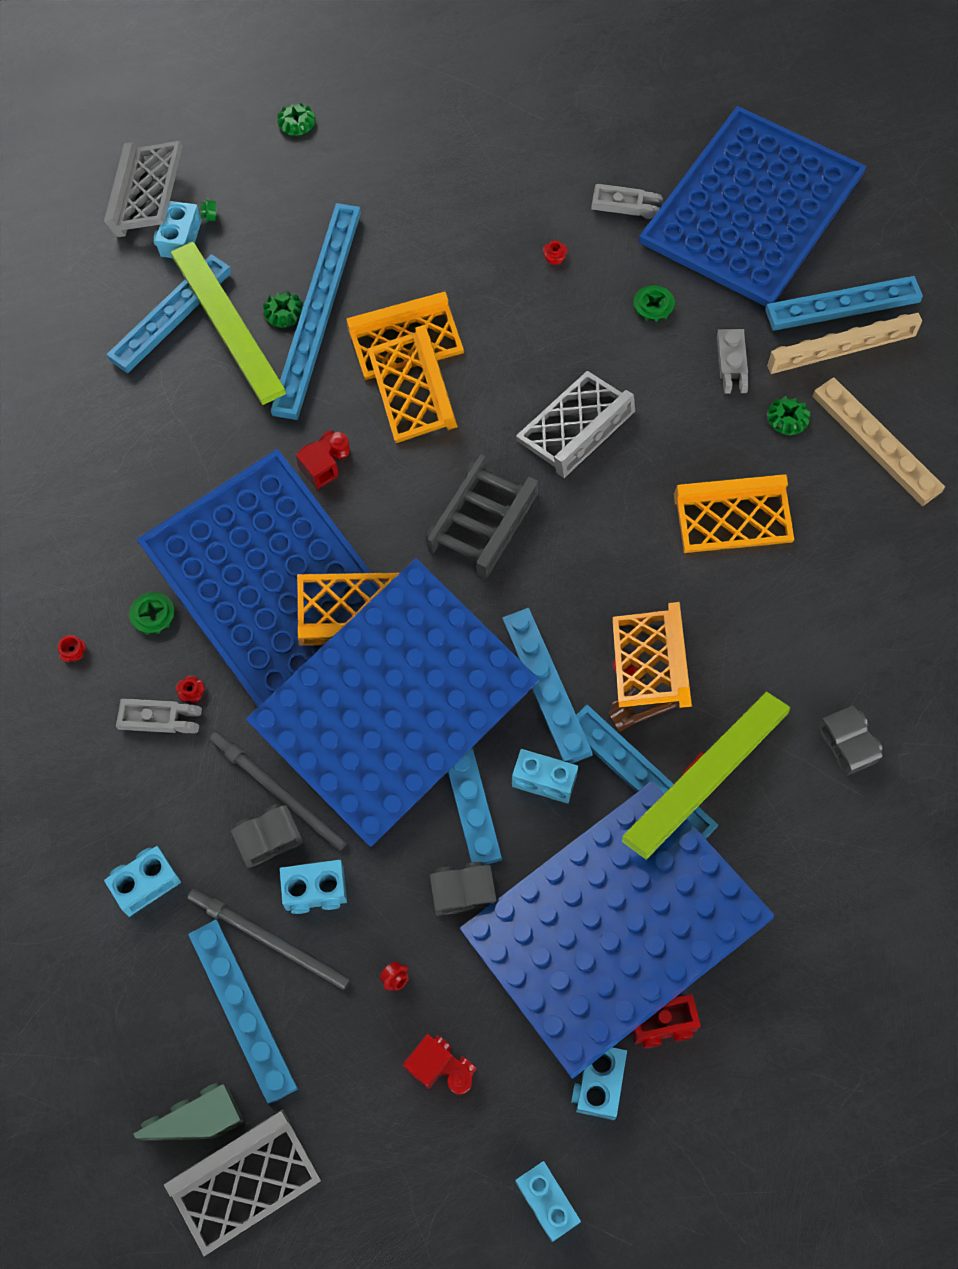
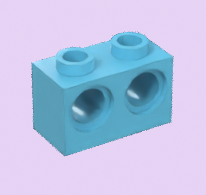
(179, 228)
(544, 776)
(313, 877)
(146, 887)
(608, 1083)
(547, 1201)

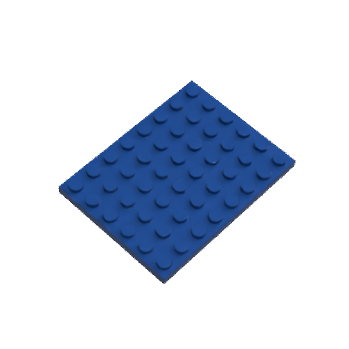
(752, 206)
(238, 565)
(392, 701)
(611, 936)

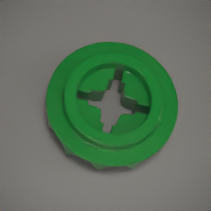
(288, 124)
(654, 294)
(282, 318)
(788, 425)
(140, 610)

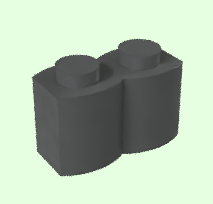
(850, 740)
(266, 836)
(462, 889)

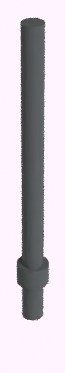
(236, 754)
(218, 909)

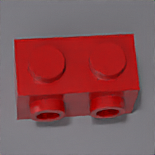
(675, 1020)

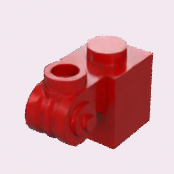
(317, 458)
(433, 1060)

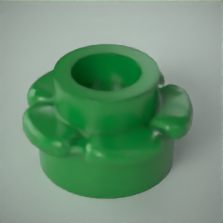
(208, 210)

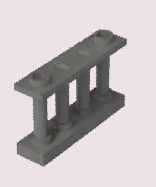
(497, 537)

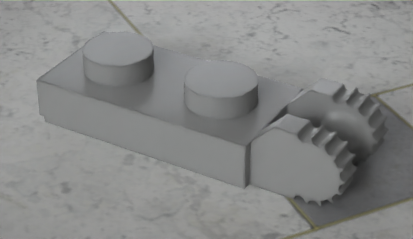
(626, 200)
(732, 358)
(156, 716)

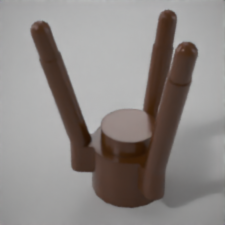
(625, 716)

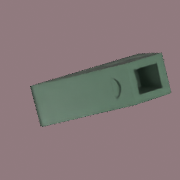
(202, 1118)

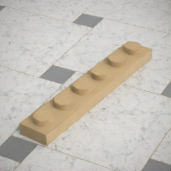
(844, 343)
(878, 442)

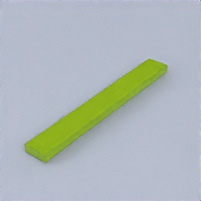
(228, 323)
(705, 776)

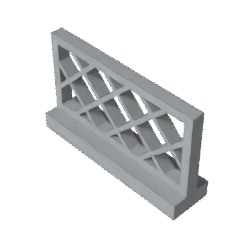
(127, 186)
(595, 431)
(225, 1158)

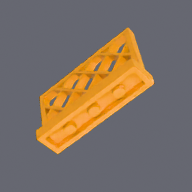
(399, 315)
(434, 379)
(733, 490)
(322, 632)
(676, 658)

